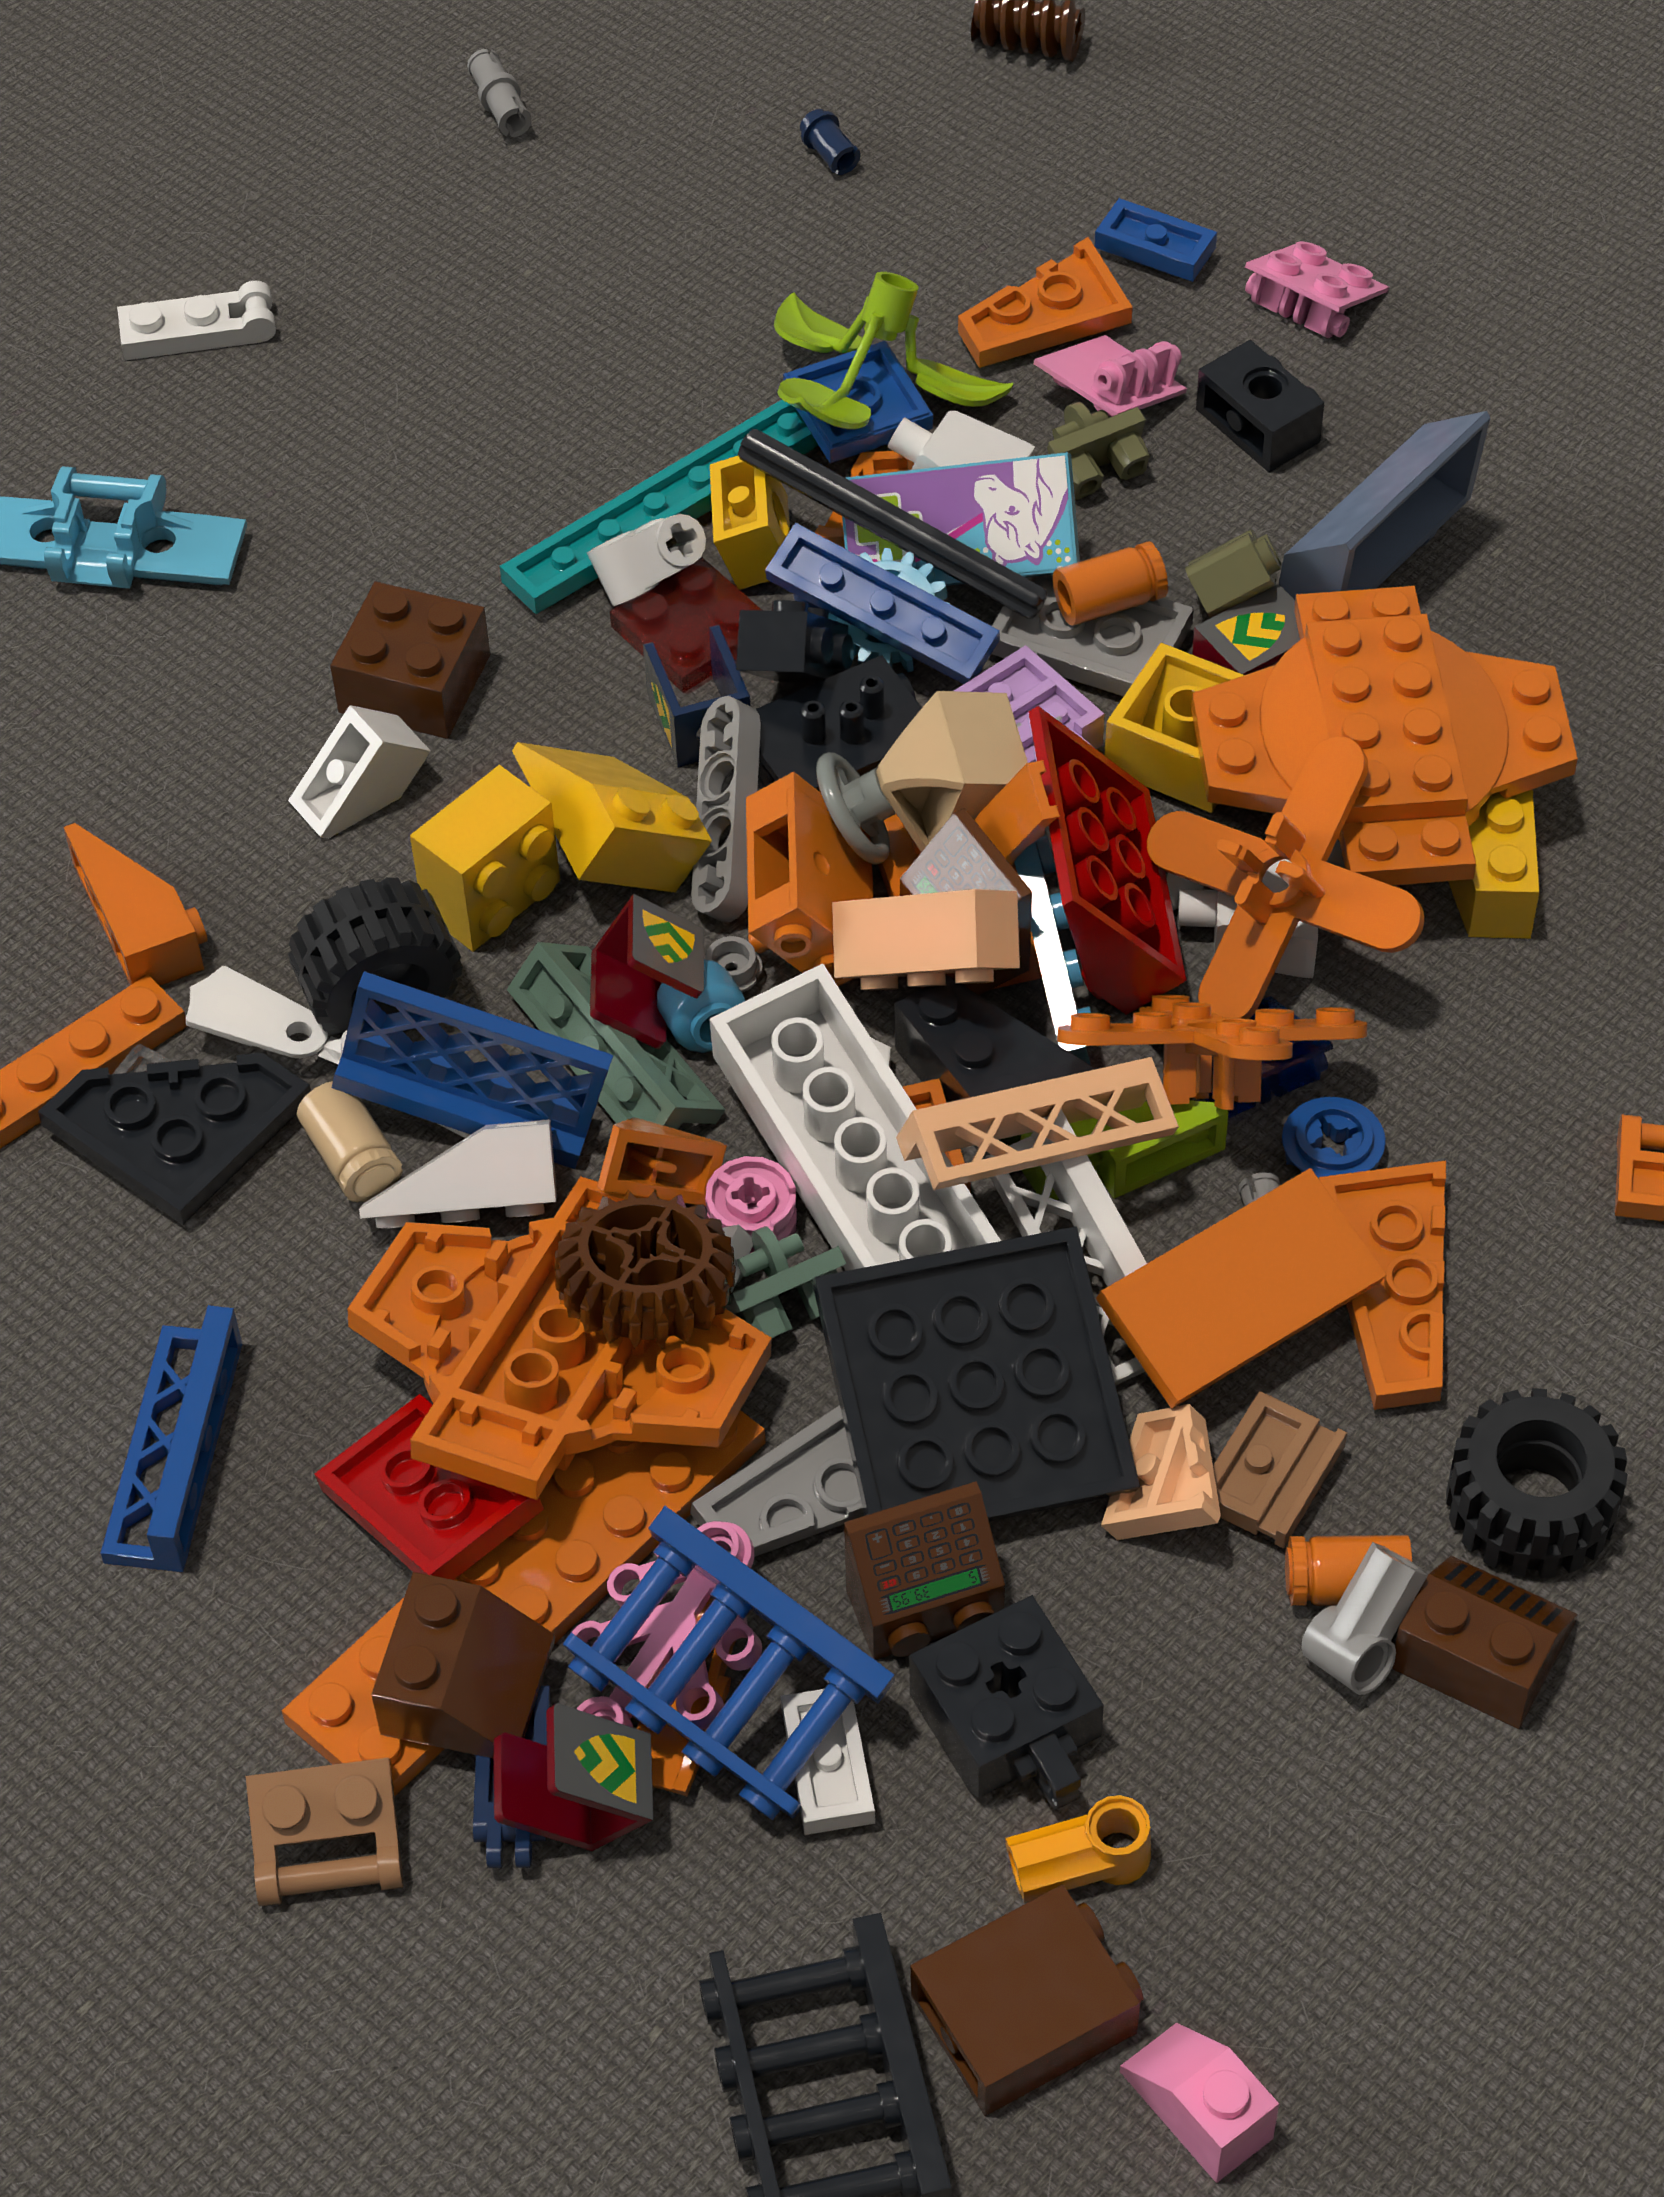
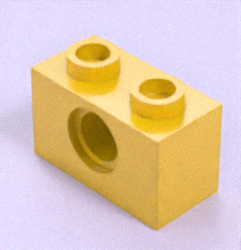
(747, 519)

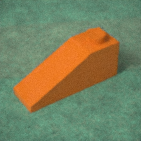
(137, 912)

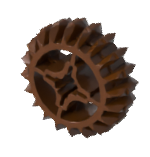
(644, 1269)

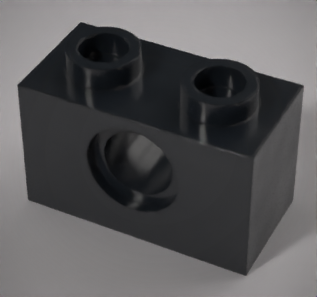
(1260, 405)

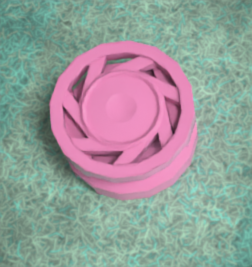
(754, 1195)

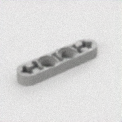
(726, 743)

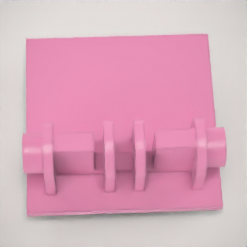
(1310, 286)
(1114, 375)

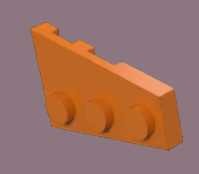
(1053, 308)

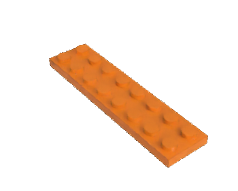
(547, 1570)

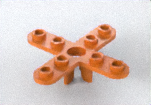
(1318, 890)
(1195, 1034)

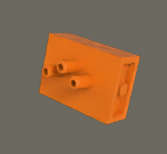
(796, 872)

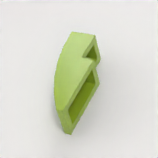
(1129, 1167)

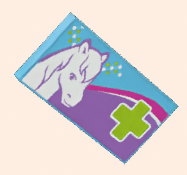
(1005, 509)

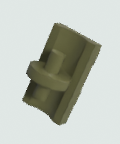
(1100, 440)

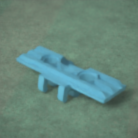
(113, 552)

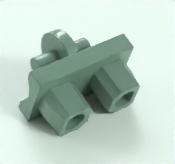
(760, 1302)

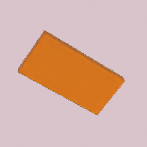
(1240, 1287)

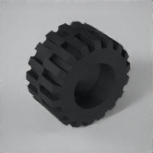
(374, 929)
(1541, 1437)

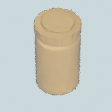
(349, 1142)

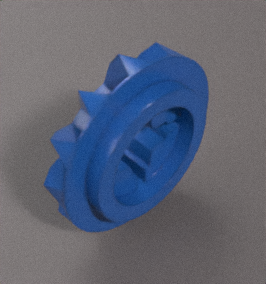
(1341, 1121)

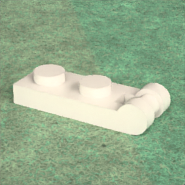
(197, 322)

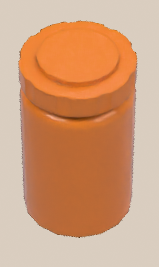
(1110, 583)
(1326, 1564)

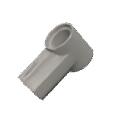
(1356, 1634)

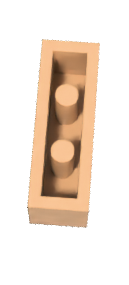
(926, 938)

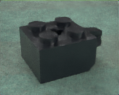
(1008, 1702)

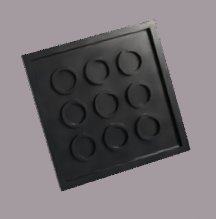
(977, 1373)

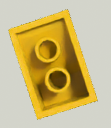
(615, 818)

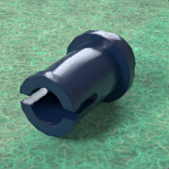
(822, 132)

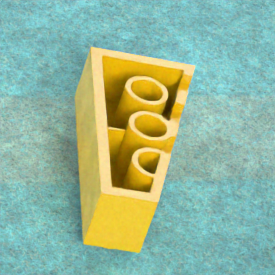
(1506, 879)

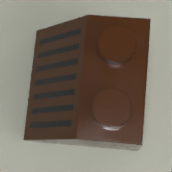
(1481, 1640)

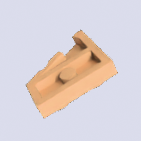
(1173, 1477)

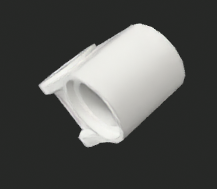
(641, 559)

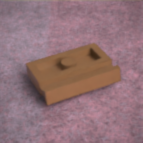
(1274, 1467)

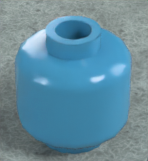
(690, 1017)

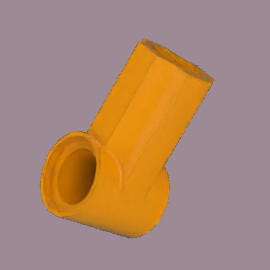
(1074, 1849)

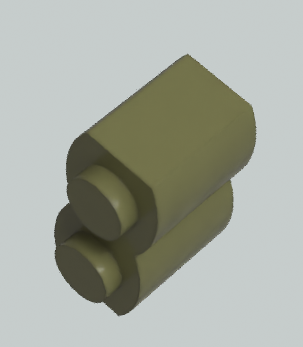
(1234, 572)

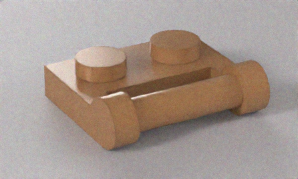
(323, 1806)

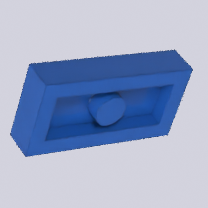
(1155, 239)

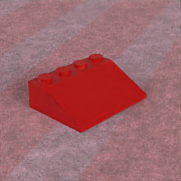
(1105, 876)

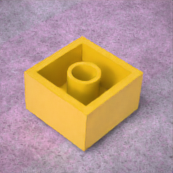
(487, 856)

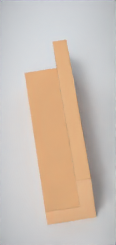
(1021, 1110)

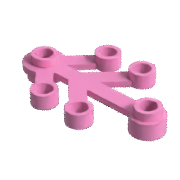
(669, 1627)

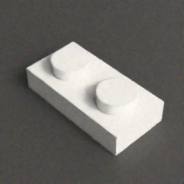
(835, 1778)

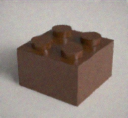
(412, 657)

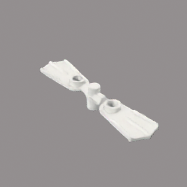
(259, 1017)

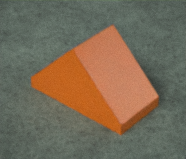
(659, 1158)

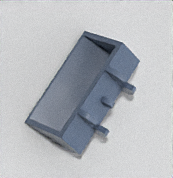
(1390, 511)

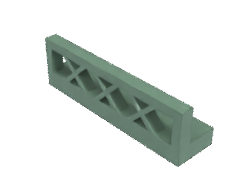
(640, 1078)

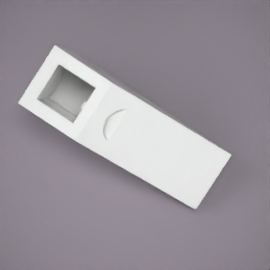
(488, 1169)

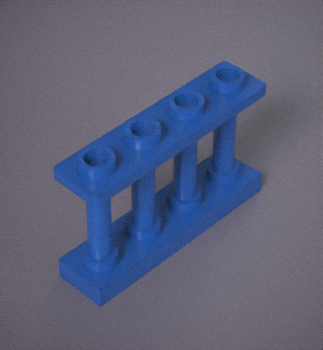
(792, 1636)

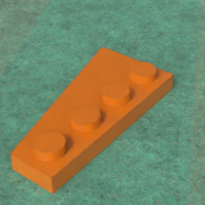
(1401, 1319)

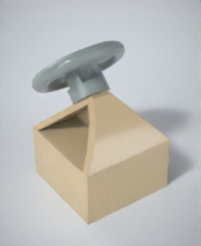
(945, 760)

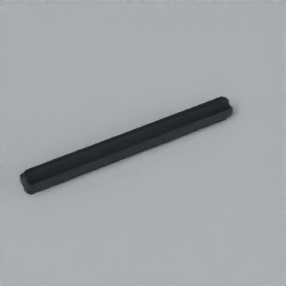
(892, 524)

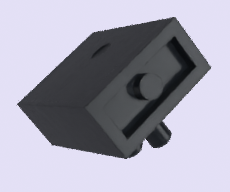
(846, 714)

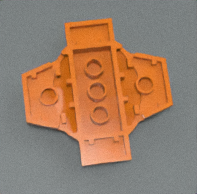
(1429, 716)
(519, 1378)

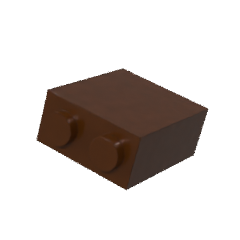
(1026, 1998)

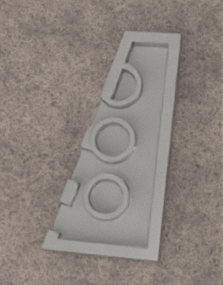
(791, 1490)

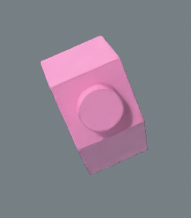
(1204, 2098)

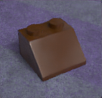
(459, 1667)

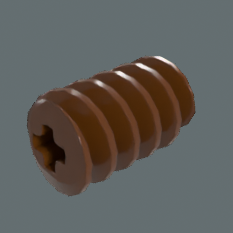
(1032, 24)

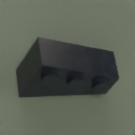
(974, 1045)

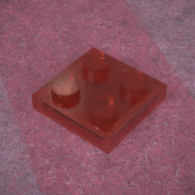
(678, 620)

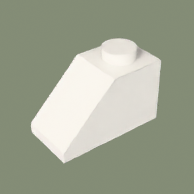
(358, 770)

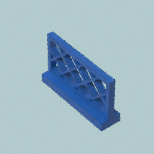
(446, 1087)

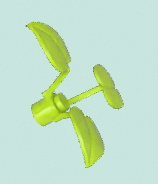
(885, 315)

